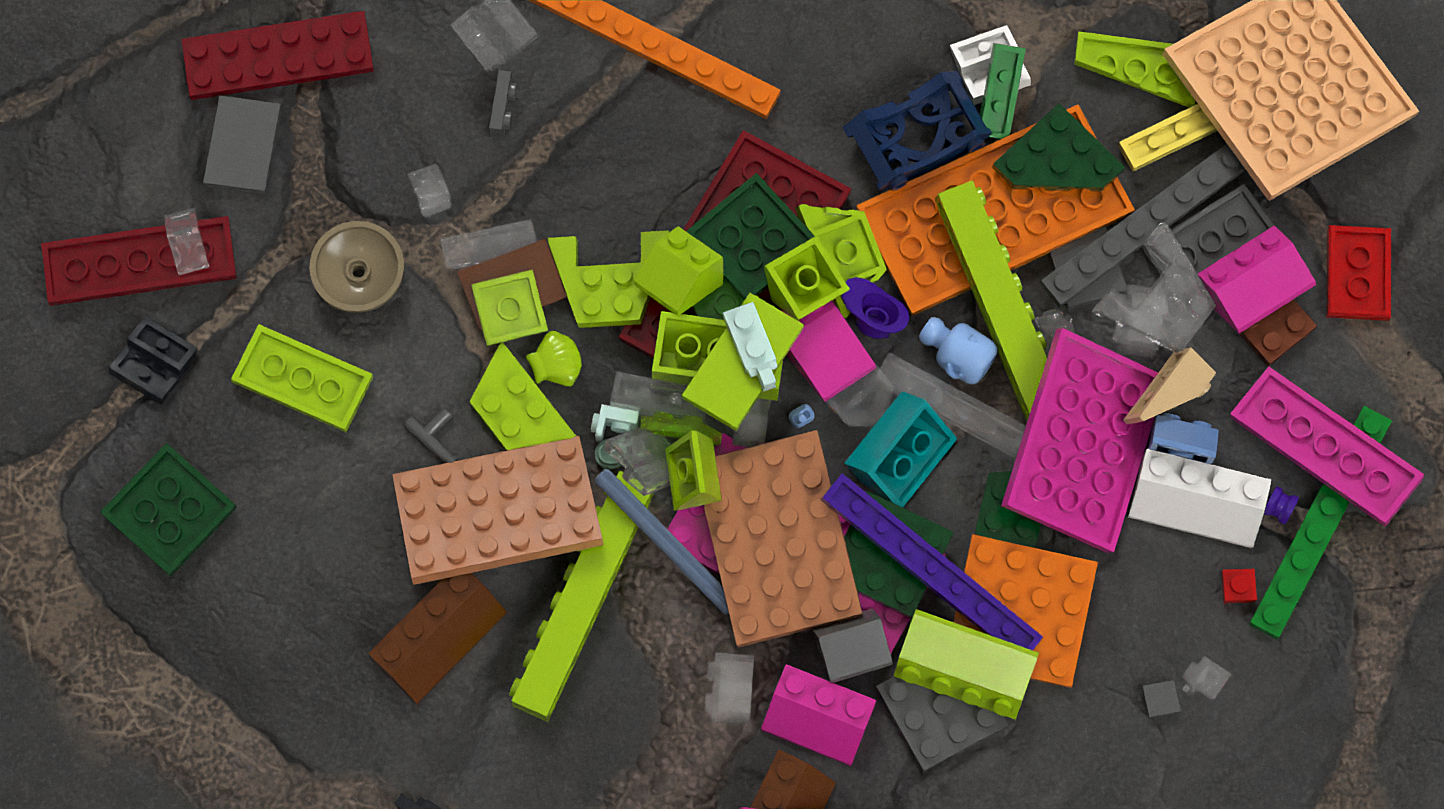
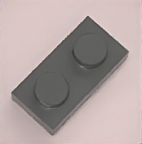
(501, 117)

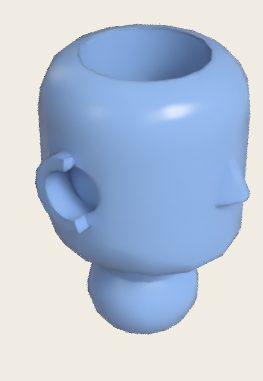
(961, 351)

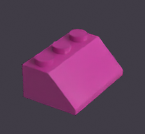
(1256, 279)
(818, 715)

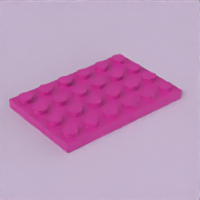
(1076, 448)

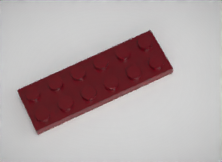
(277, 55)
(131, 263)

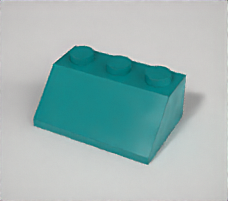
(901, 449)

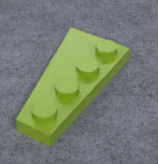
(1132, 63)

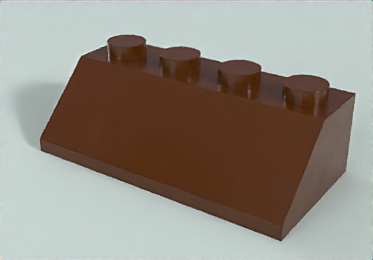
(437, 634)
(793, 785)

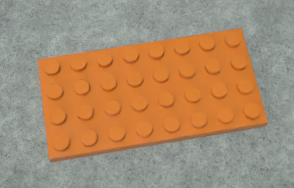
(1028, 221)

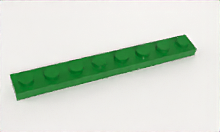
(1309, 544)

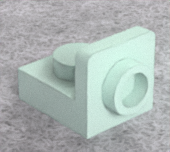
(617, 418)

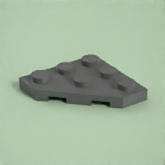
(934, 722)

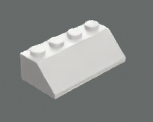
(1199, 498)

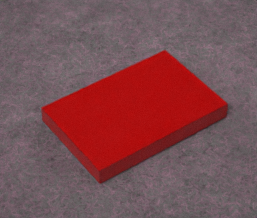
(1358, 273)

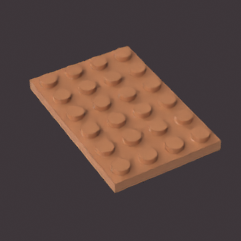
(496, 510)
(778, 541)

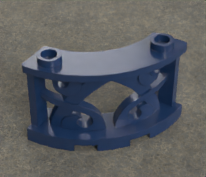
(871, 125)

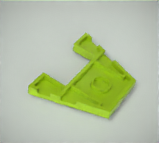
(602, 292)

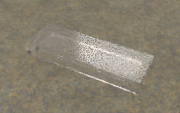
(485, 244)

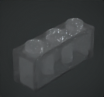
(651, 396)

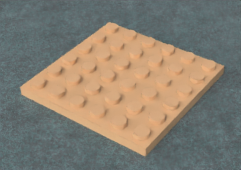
(1289, 87)

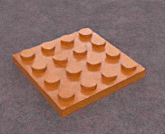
(1044, 591)

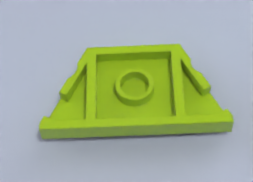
(847, 241)
(516, 406)

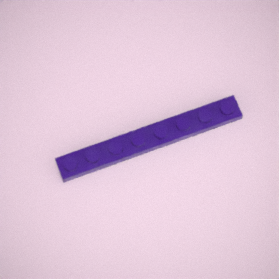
(927, 564)

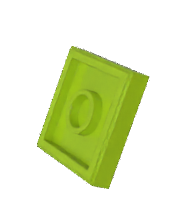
(509, 307)

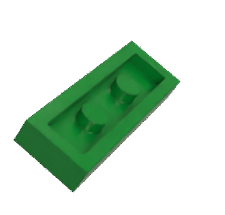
(1002, 89)

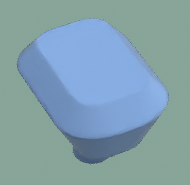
(801, 416)

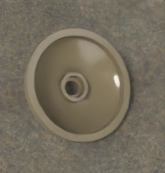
(351, 248)

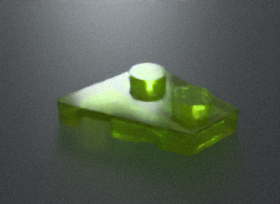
(664, 425)

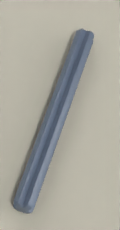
(662, 538)

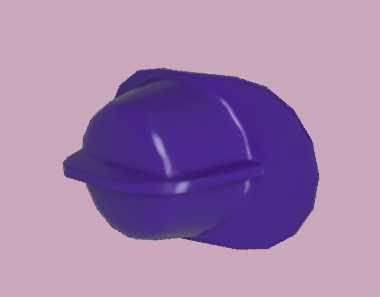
(874, 310)

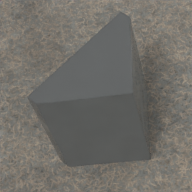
(853, 646)

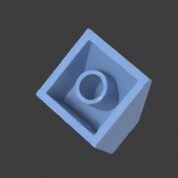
(1183, 439)

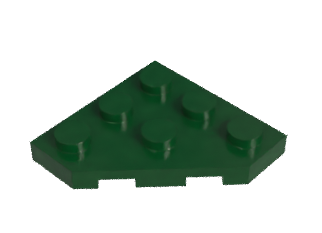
(1058, 157)

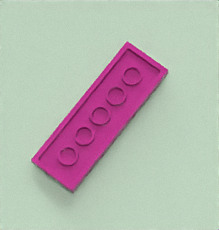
(1327, 446)

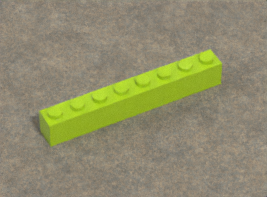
(995, 289)
(575, 611)

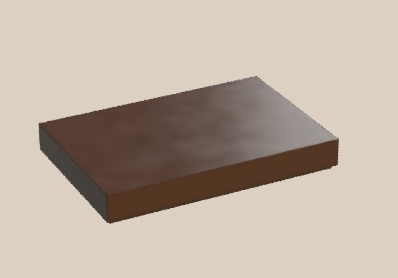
(530, 257)

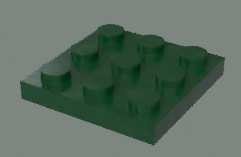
(750, 232)
(168, 509)
(879, 575)

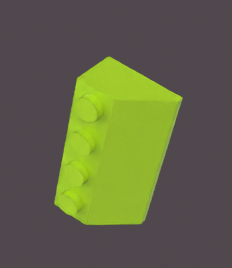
(685, 344)
(965, 664)

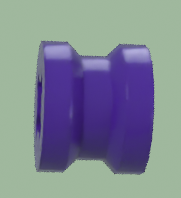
(1280, 505)

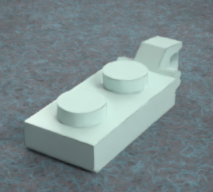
(752, 344)

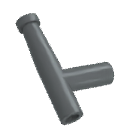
(427, 433)

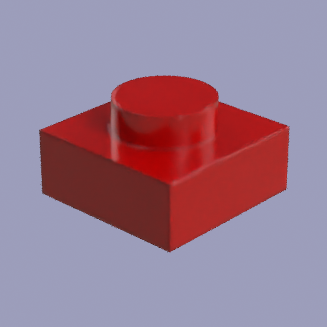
(1238, 586)

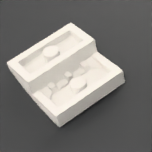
(973, 60)

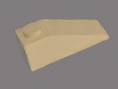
(1178, 381)

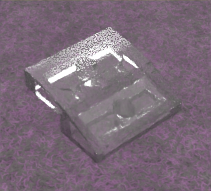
(494, 32)
(643, 459)

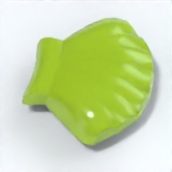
(556, 360)

